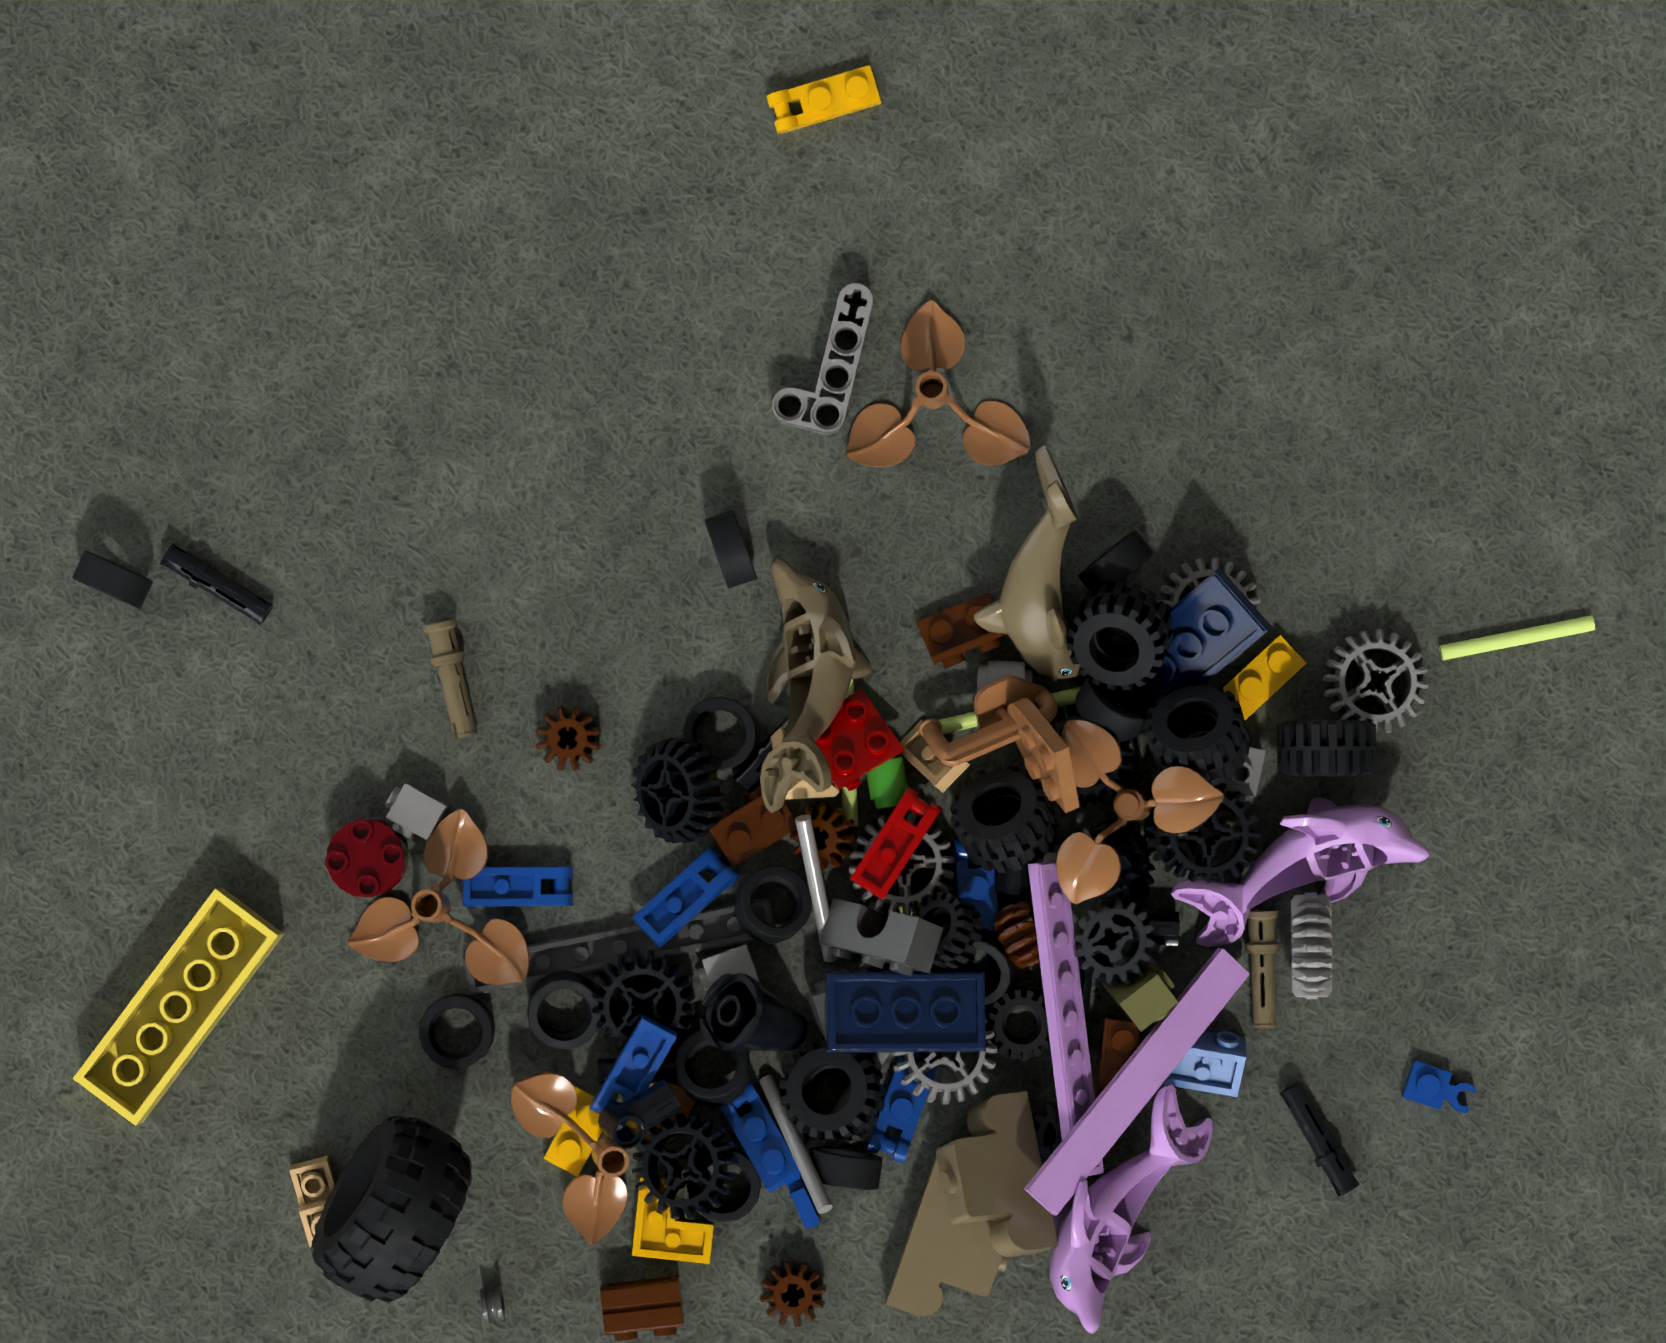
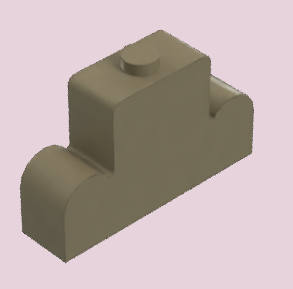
(988, 1174)
(941, 1254)

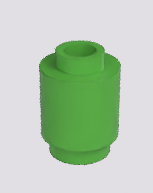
(887, 783)

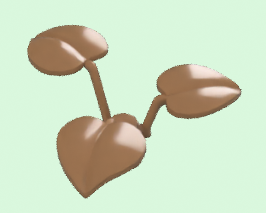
(934, 342)
(1180, 802)
(387, 925)
(588, 1201)

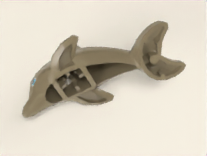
(1031, 594)
(819, 666)

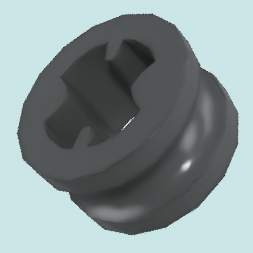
(492, 1304)

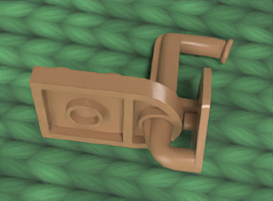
(1007, 713)

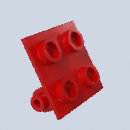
(857, 741)

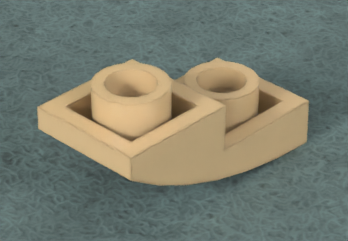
(312, 1184)

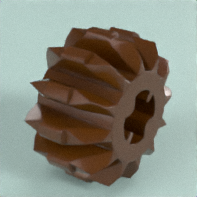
(581, 738)
(836, 845)
(1018, 933)
(781, 1286)

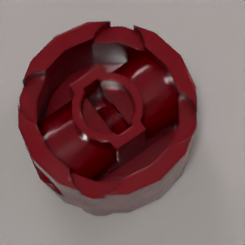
(367, 858)

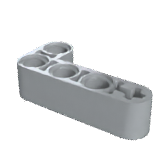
(833, 358)

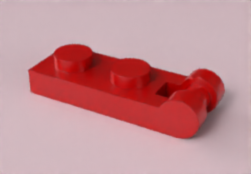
(894, 845)

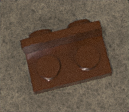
(956, 632)
(751, 828)

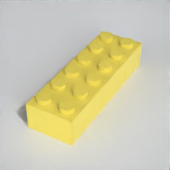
(178, 1006)

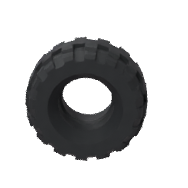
(392, 1209)

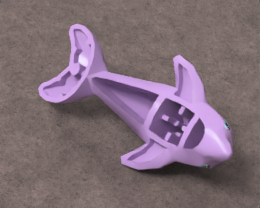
(1323, 845)
(1098, 1224)

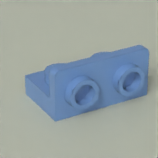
(1212, 1064)

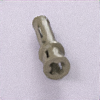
(448, 660)
(1263, 1016)

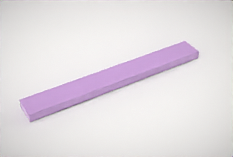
(1062, 997)
(1136, 1081)

